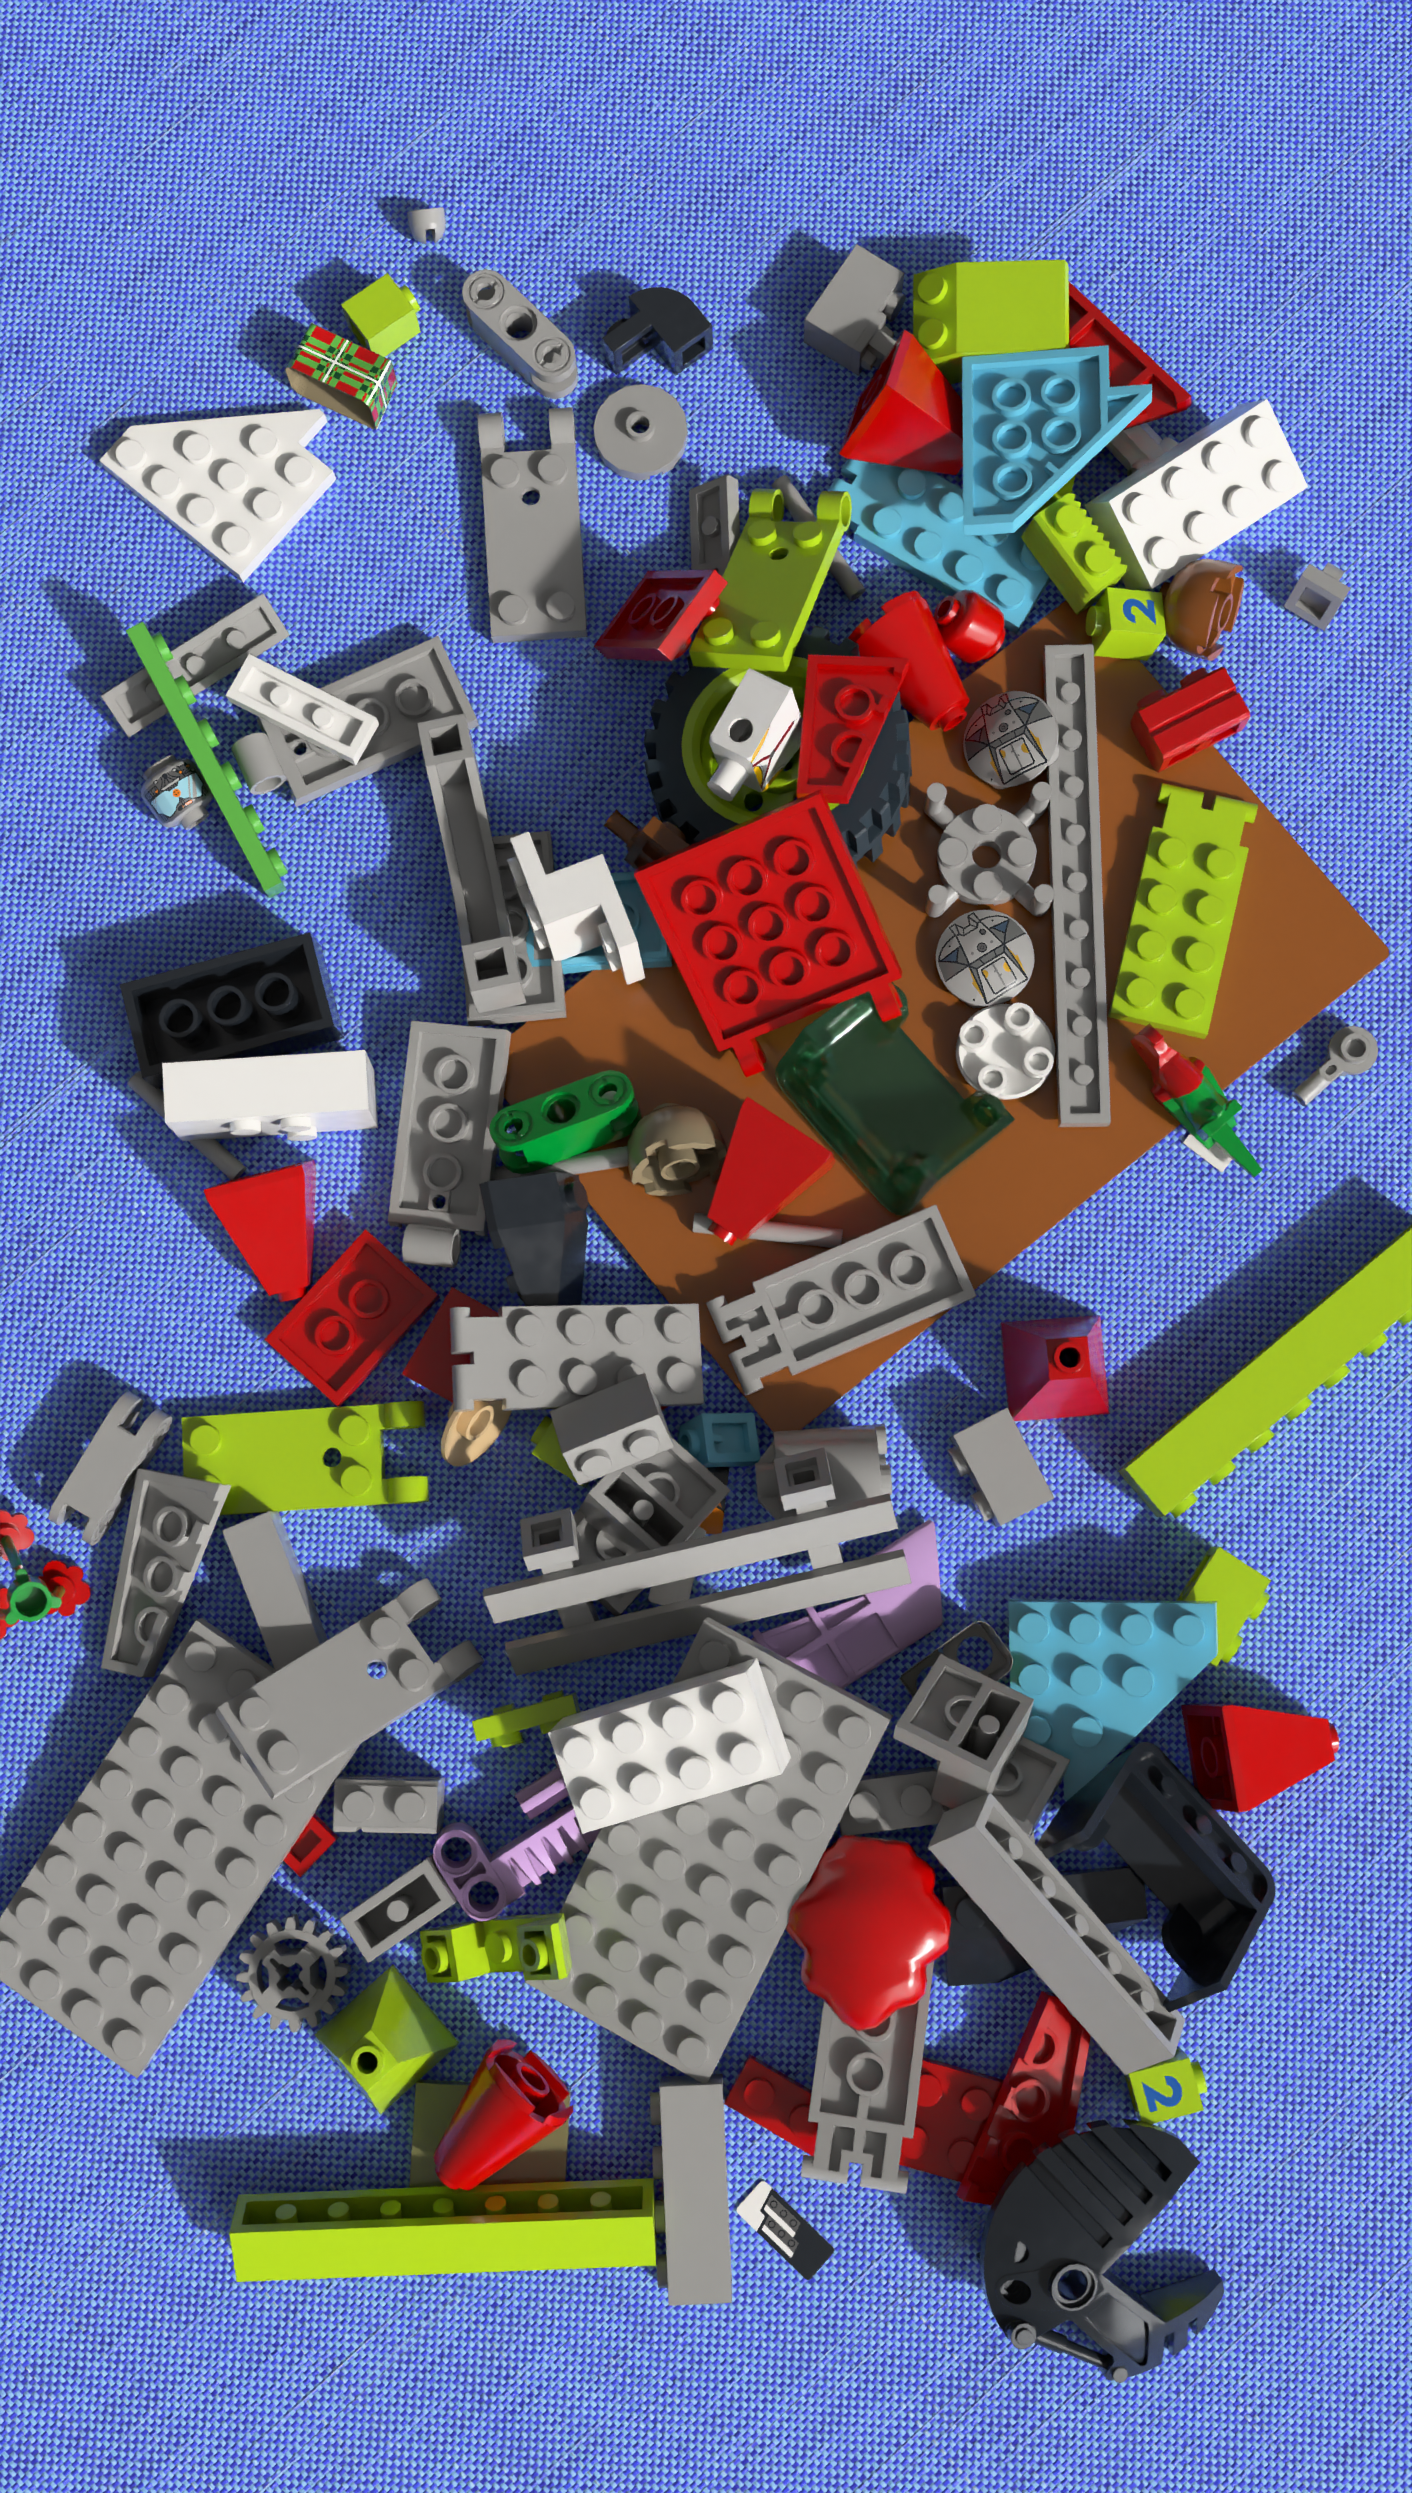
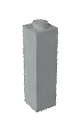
(275, 1587)

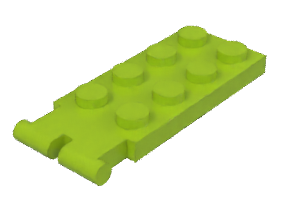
(1182, 913)

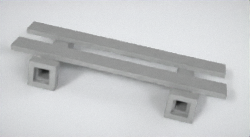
(803, 1484)

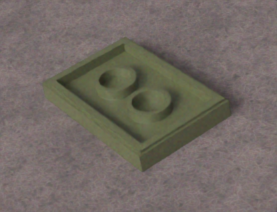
(433, 2111)

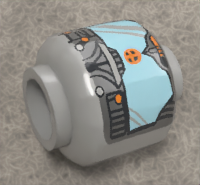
(176, 792)

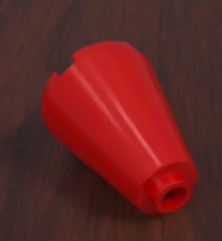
(932, 684)
(501, 2116)

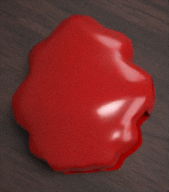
(869, 1929)

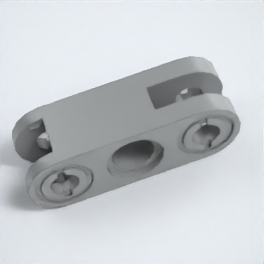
(542, 357)
(109, 1467)

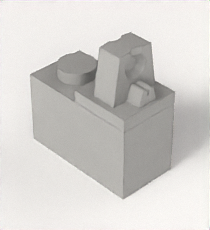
(853, 312)

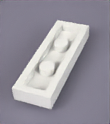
(302, 709)

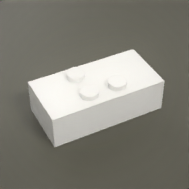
(270, 1096)

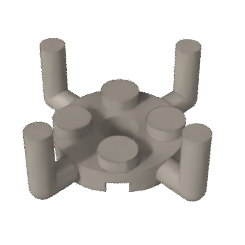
(991, 828)

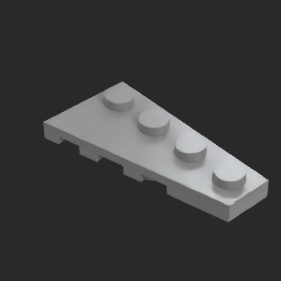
(160, 1555)

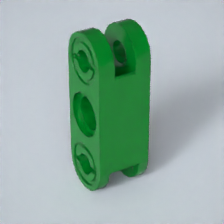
(566, 1121)

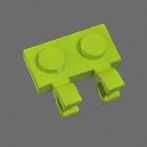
(506, 1722)

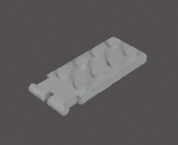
(844, 1298)
(568, 1352)
(867, 2096)

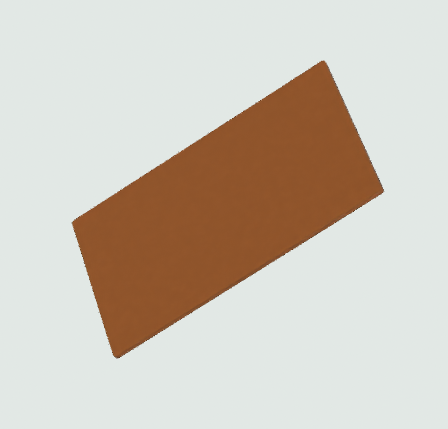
(1285, 961)

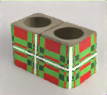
(342, 376)

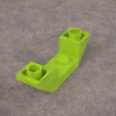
(503, 1944)

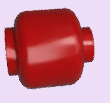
(970, 625)

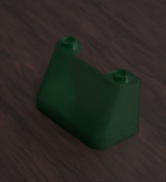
(885, 1103)

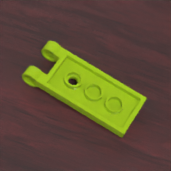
(771, 584)
(279, 1457)

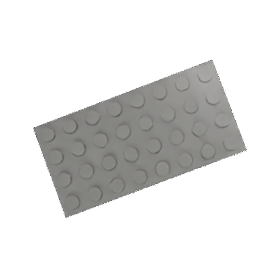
(155, 1861)
(695, 1897)

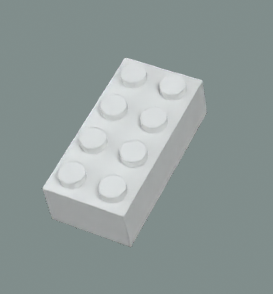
(1198, 494)
(670, 1746)

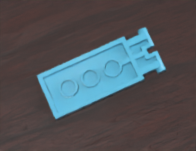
(918, 526)

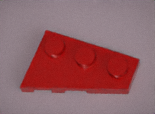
(843, 718)

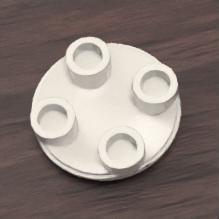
(1005, 1050)

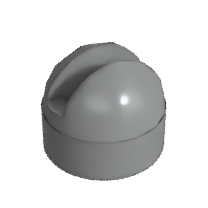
(427, 219)

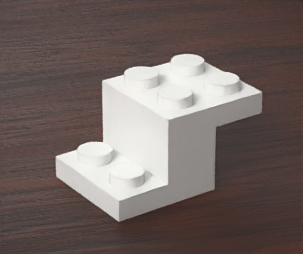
(575, 909)

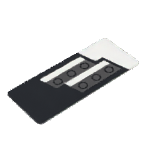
(785, 2230)

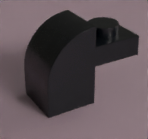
(659, 321)

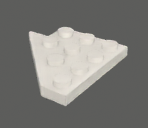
(226, 479)

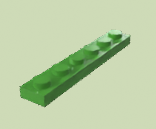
(200, 741)

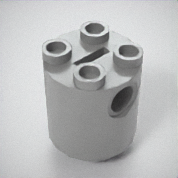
(854, 1461)

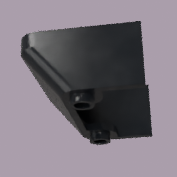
(1183, 1855)

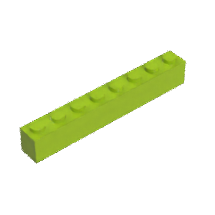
(1275, 1382)
(444, 2230)

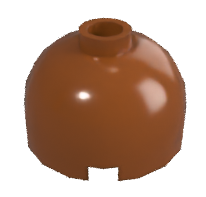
(1201, 605)

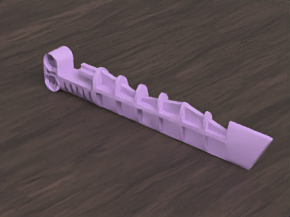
(831, 1643)

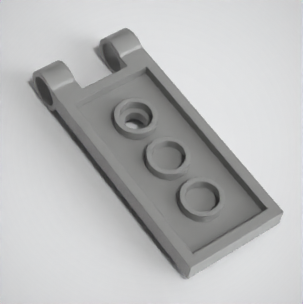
(536, 547)
(331, 1703)

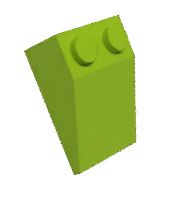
(990, 310)

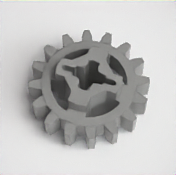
(279, 1958)

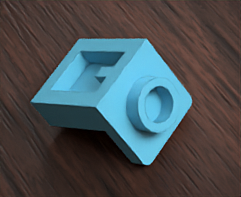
(721, 1439)

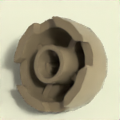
(674, 1148)

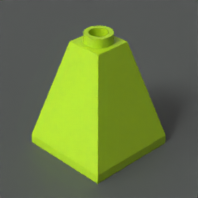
(386, 2039)

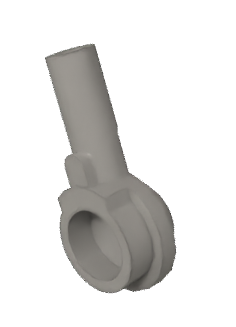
(1349, 1052)

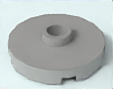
(646, 453)

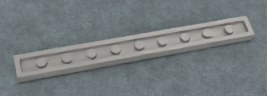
(1077, 888)

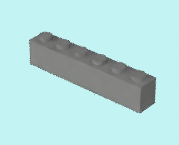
(1056, 1933)

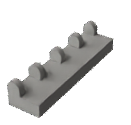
(200, 660)

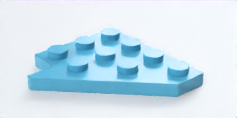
(1033, 427)
(1103, 1670)

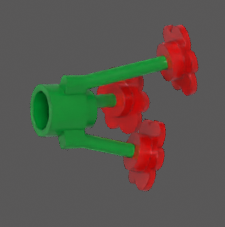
(33, 1596)

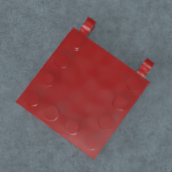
(771, 925)

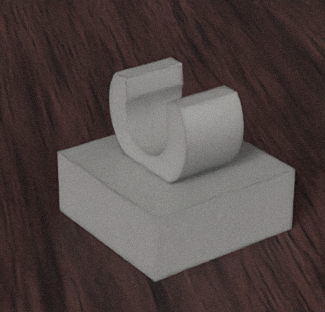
(1318, 595)

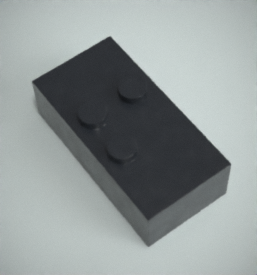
(234, 1007)

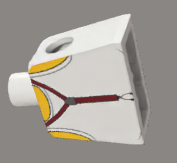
(754, 736)

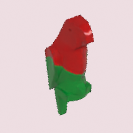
(1193, 1097)

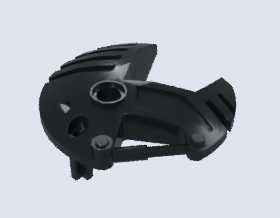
(1079, 2214)

